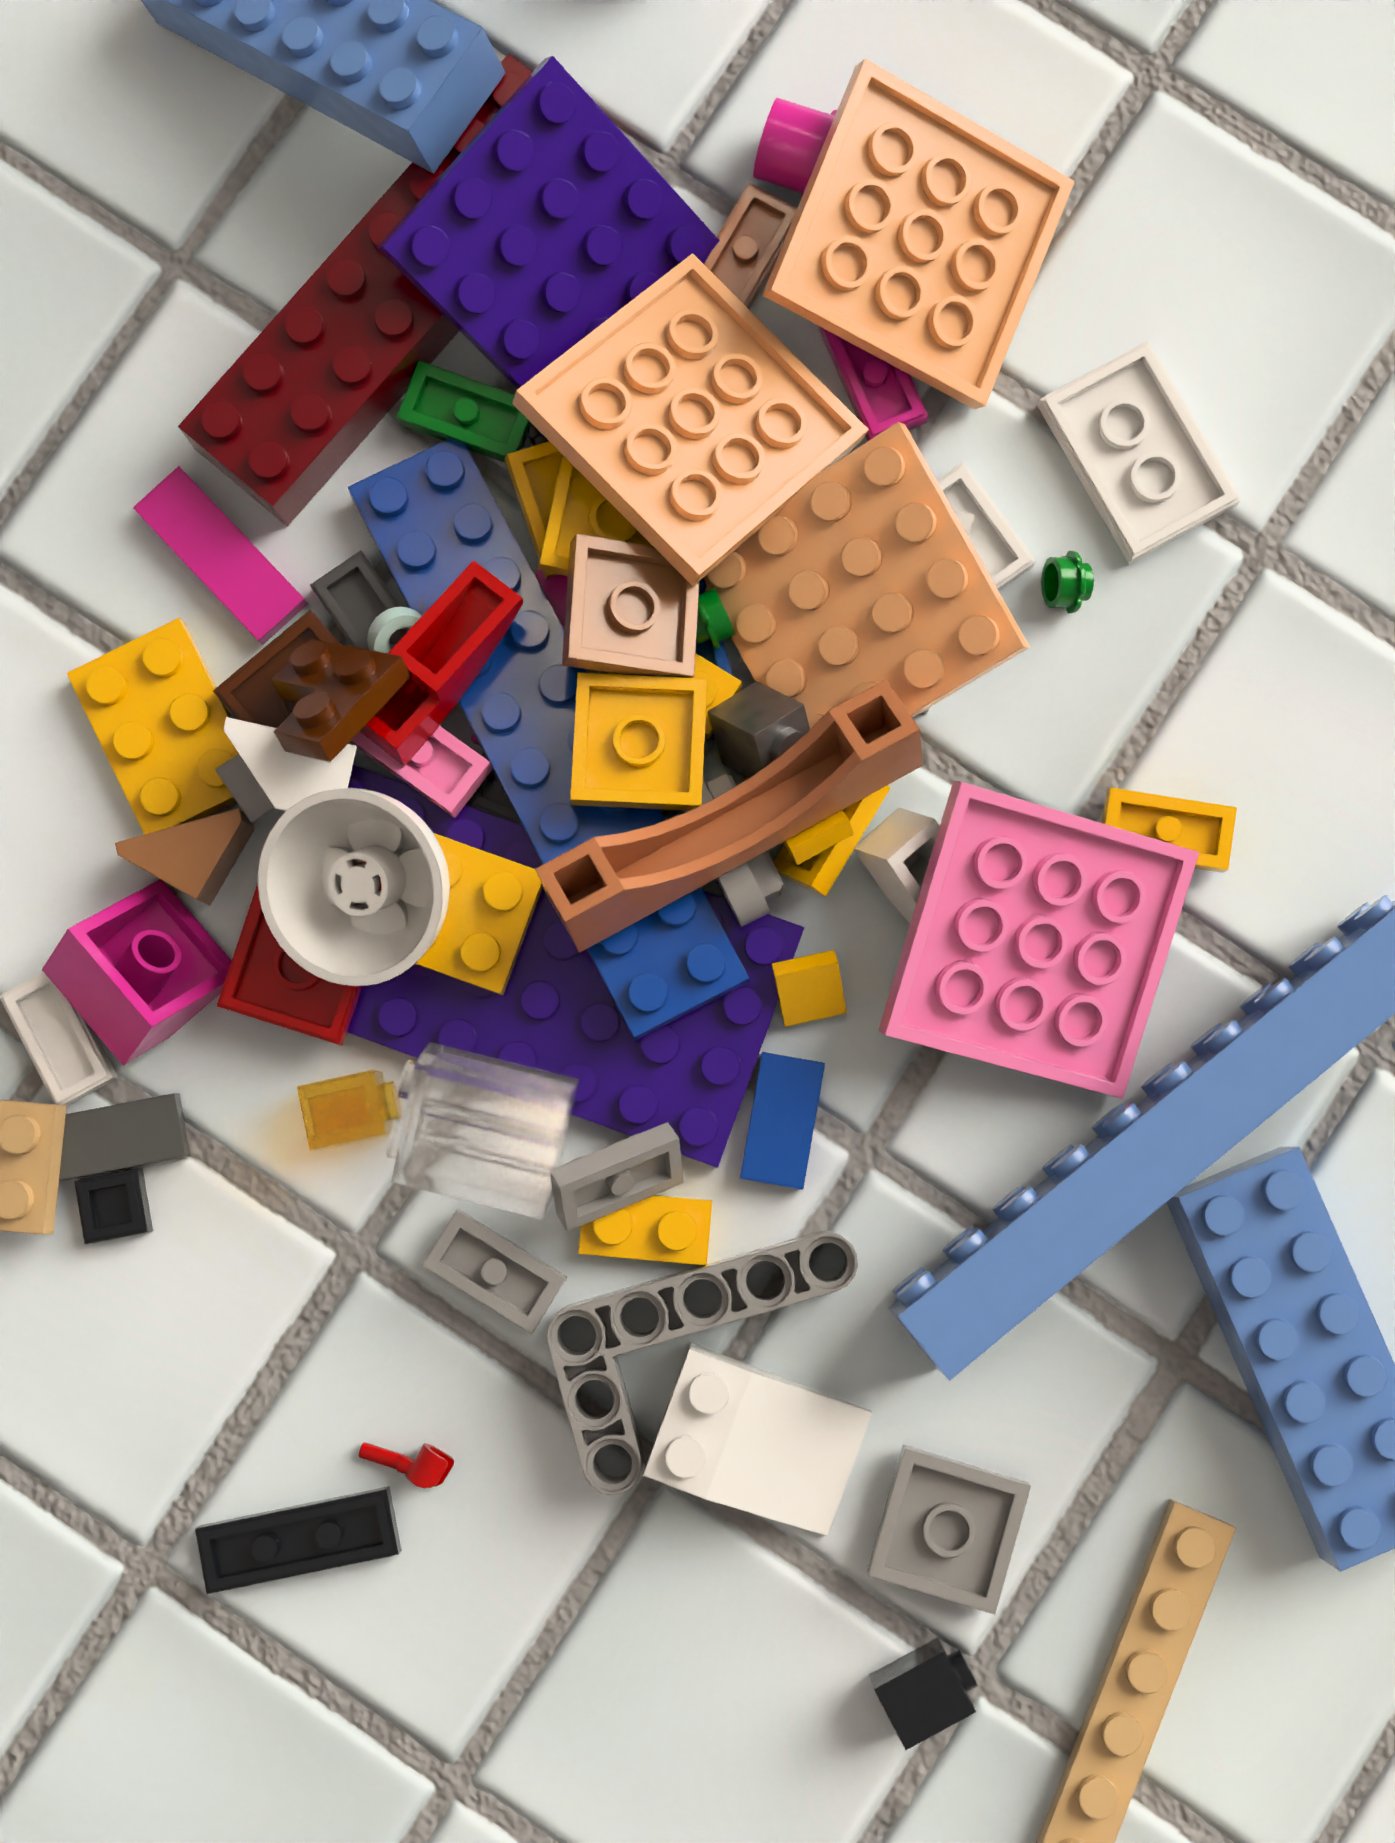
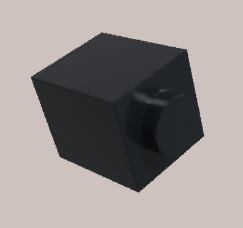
(925, 1692)

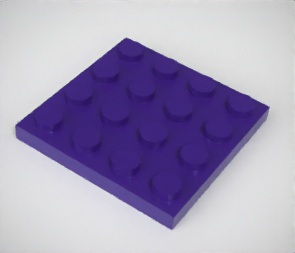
(543, 227)

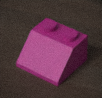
(138, 970)

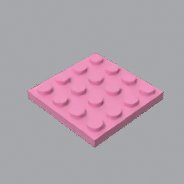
(1037, 940)

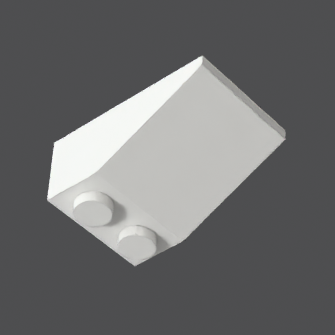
(756, 1441)

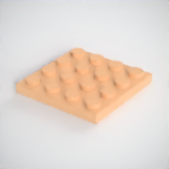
(918, 236)
(690, 417)
(865, 587)

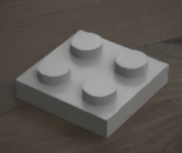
(948, 1529)

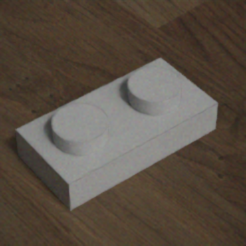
(617, 1176)
(494, 1271)

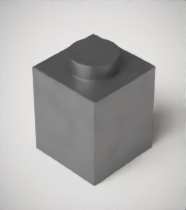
(756, 727)

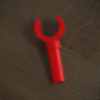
(426, 1471)

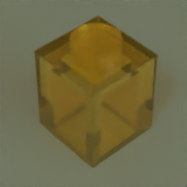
(348, 1109)

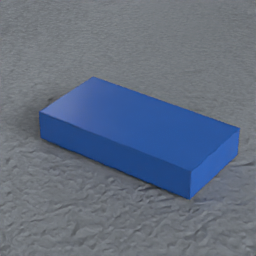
(782, 1120)

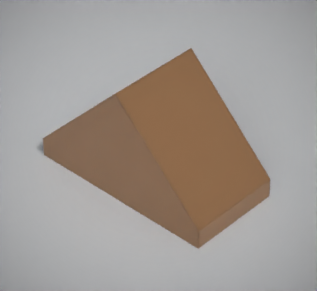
(192, 854)

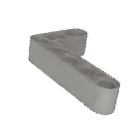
(675, 1321)

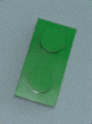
(463, 411)

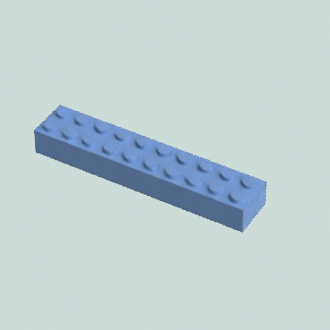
(1155, 1146)

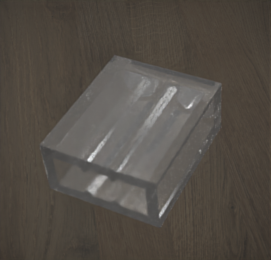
(481, 1129)

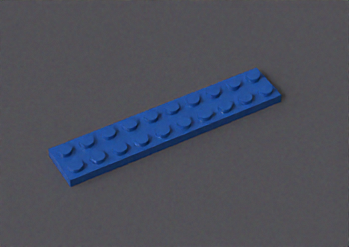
(429, 525)

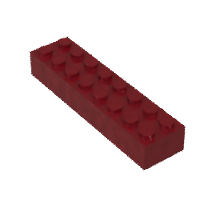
(331, 354)

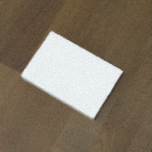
(1138, 452)

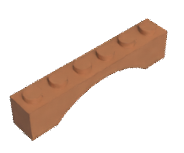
(635, 873)

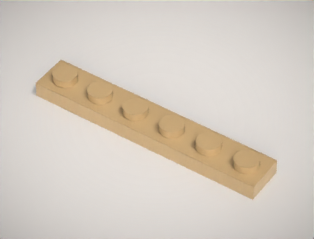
(1138, 1678)

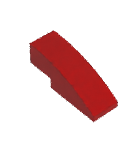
(443, 658)

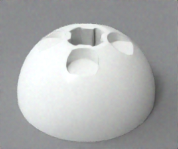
(329, 903)

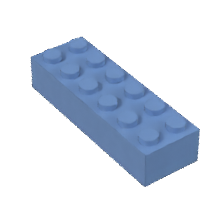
(380, 67)
(1300, 1344)

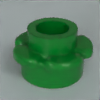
(1066, 582)
(712, 620)

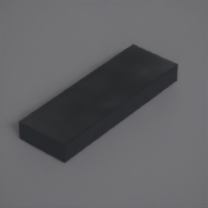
(298, 1540)

